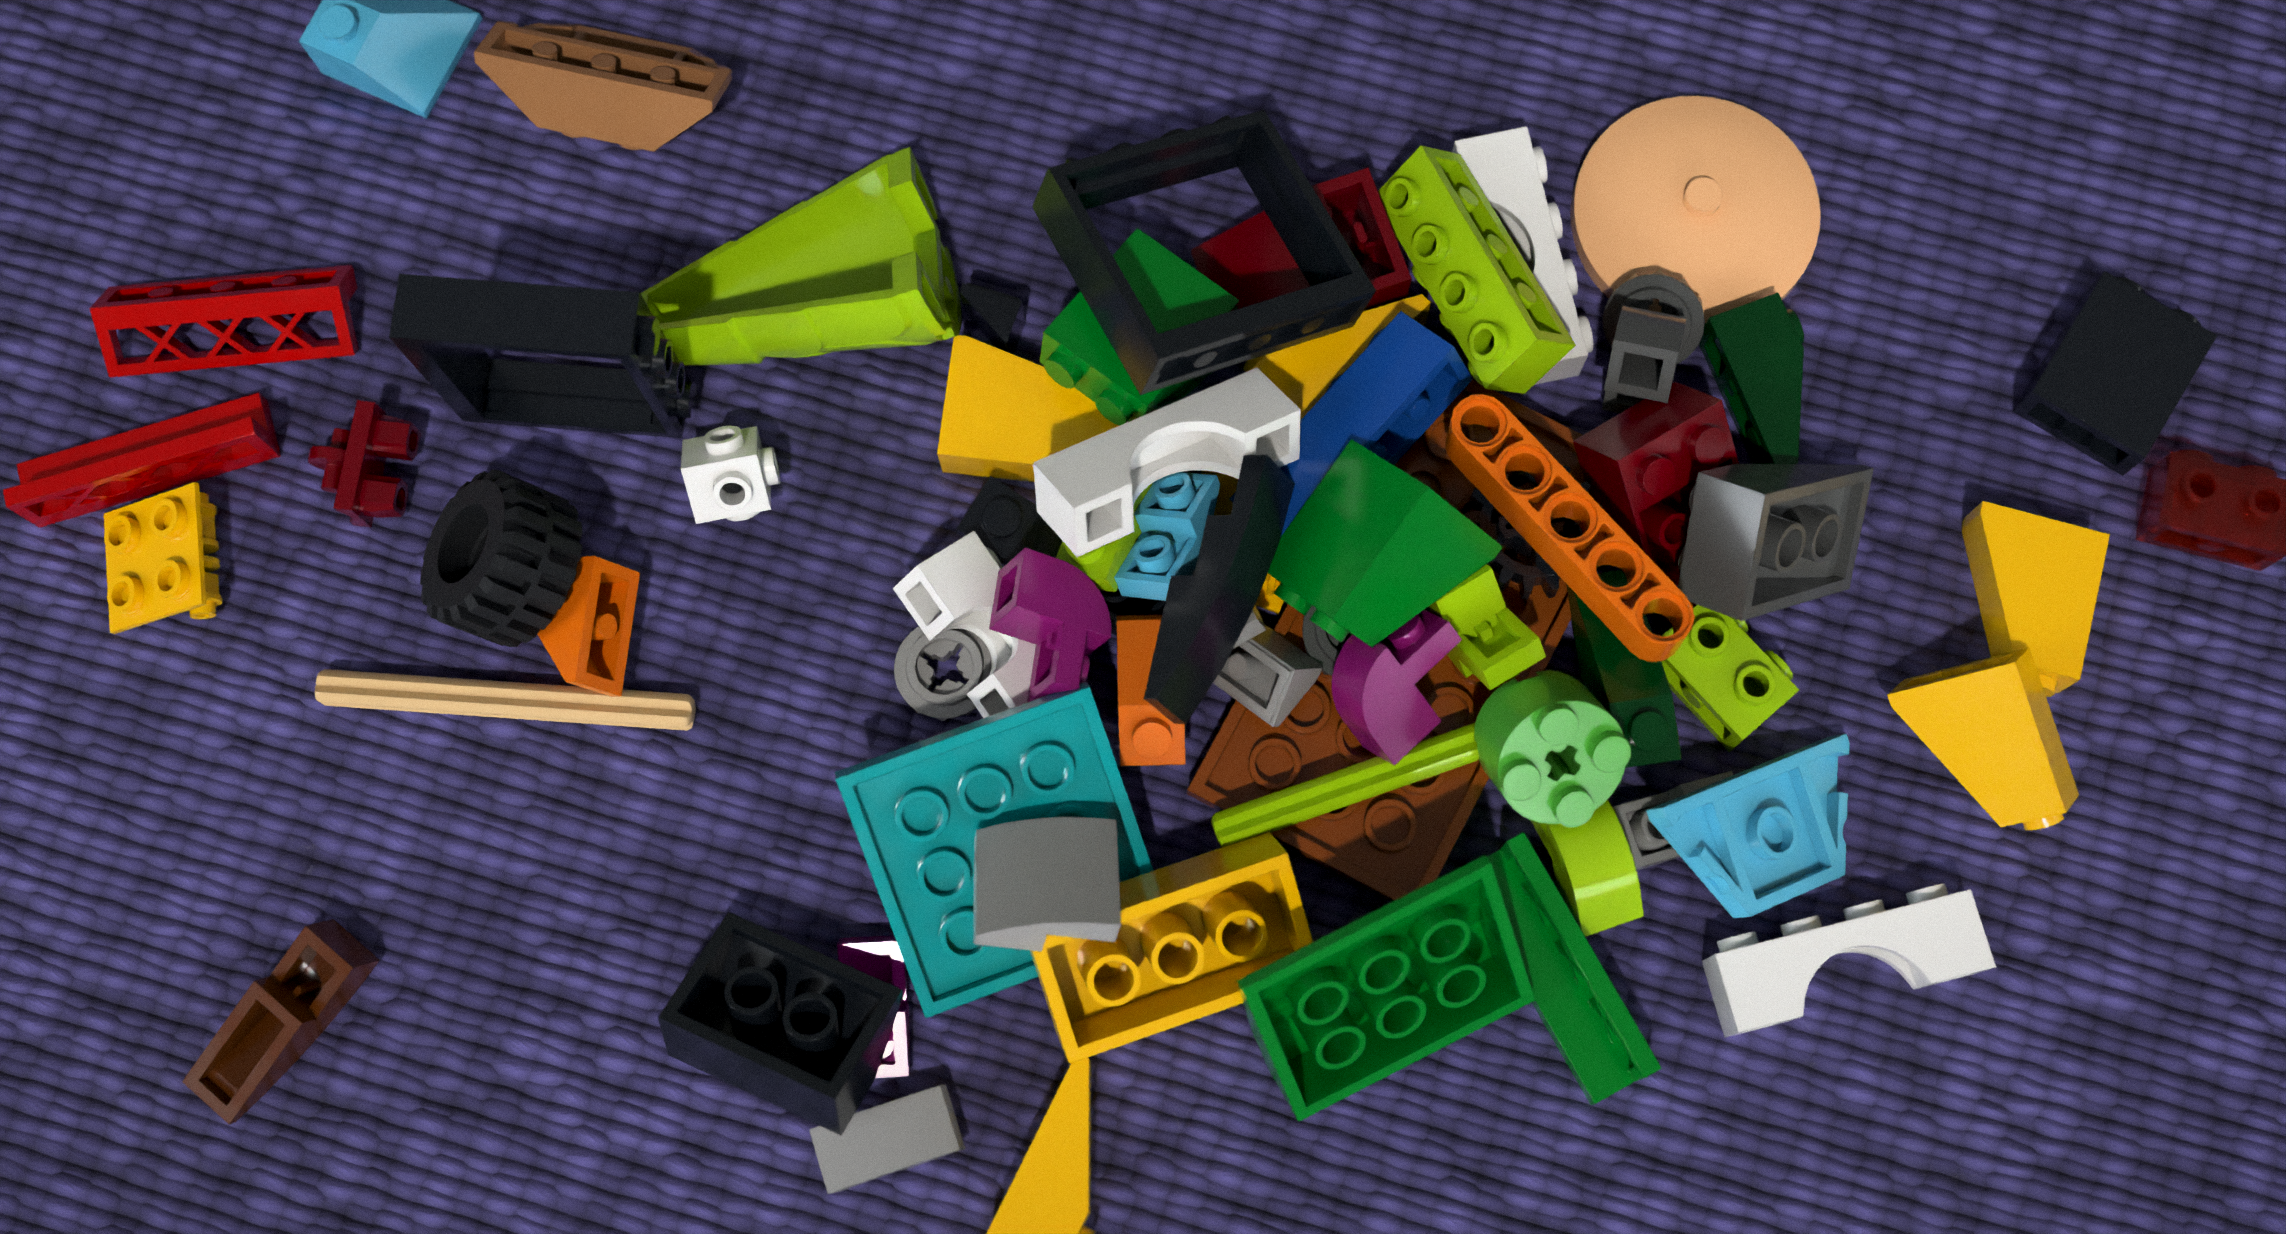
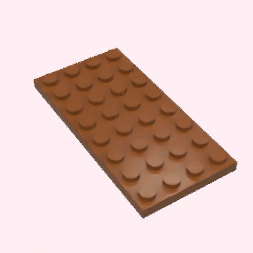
(1407, 833)

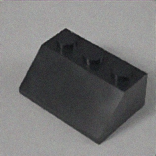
(781, 1022)

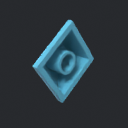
(391, 46)

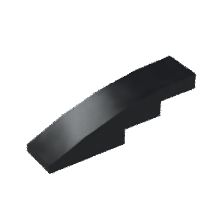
(1211, 608)

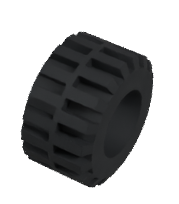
(501, 559)

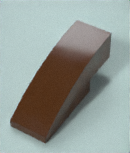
(280, 1018)

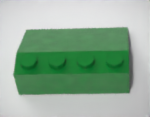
(1387, 989)

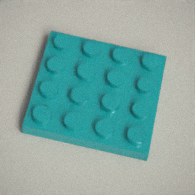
(921, 816)

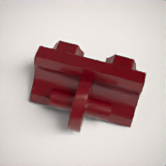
(357, 464)

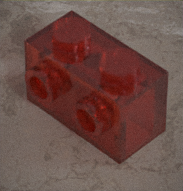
(2215, 510)

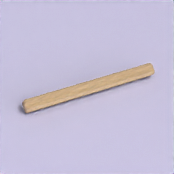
(503, 699)

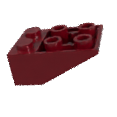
(1257, 265)
(1648, 464)

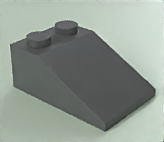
(1772, 535)

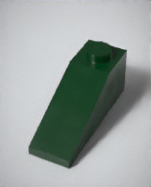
(1759, 372)
(1626, 686)

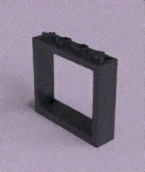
(450, 322)
(1159, 360)

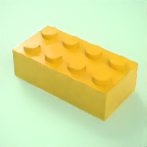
(1178, 947)

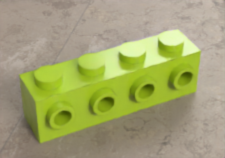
(1473, 272)

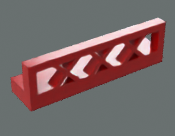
(226, 298)
(144, 461)

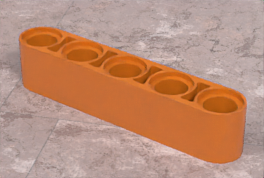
(1573, 558)

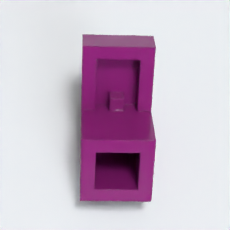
(1055, 609)
(1378, 689)

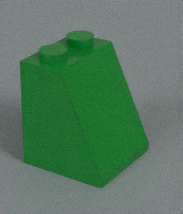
(1171, 294)
(1374, 549)

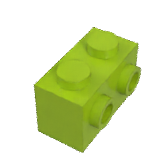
(1727, 677)

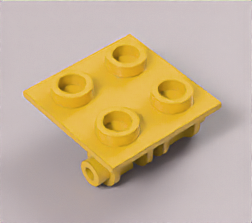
(161, 560)

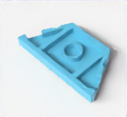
(1764, 829)

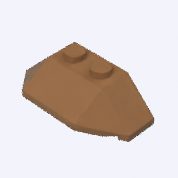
(602, 82)

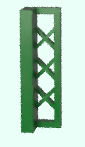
(1568, 980)

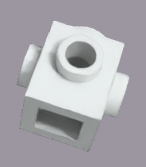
(728, 474)

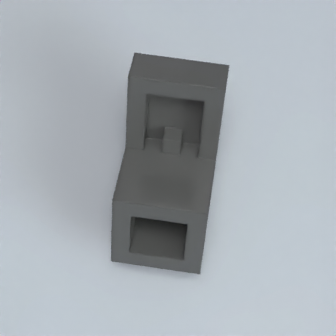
(1642, 358)

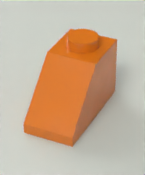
(594, 626)
(1144, 732)

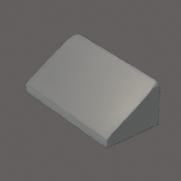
(1268, 676)

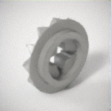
(916, 677)

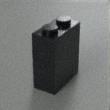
(2115, 373)

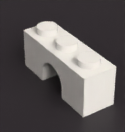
(958, 592)

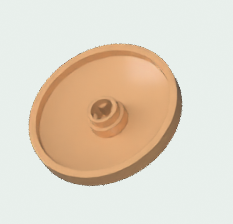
(1699, 196)

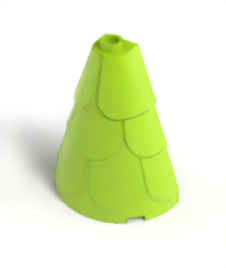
(821, 278)

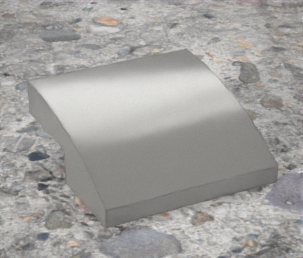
(1046, 881)

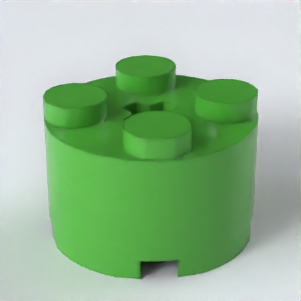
(1551, 748)

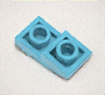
(1171, 534)

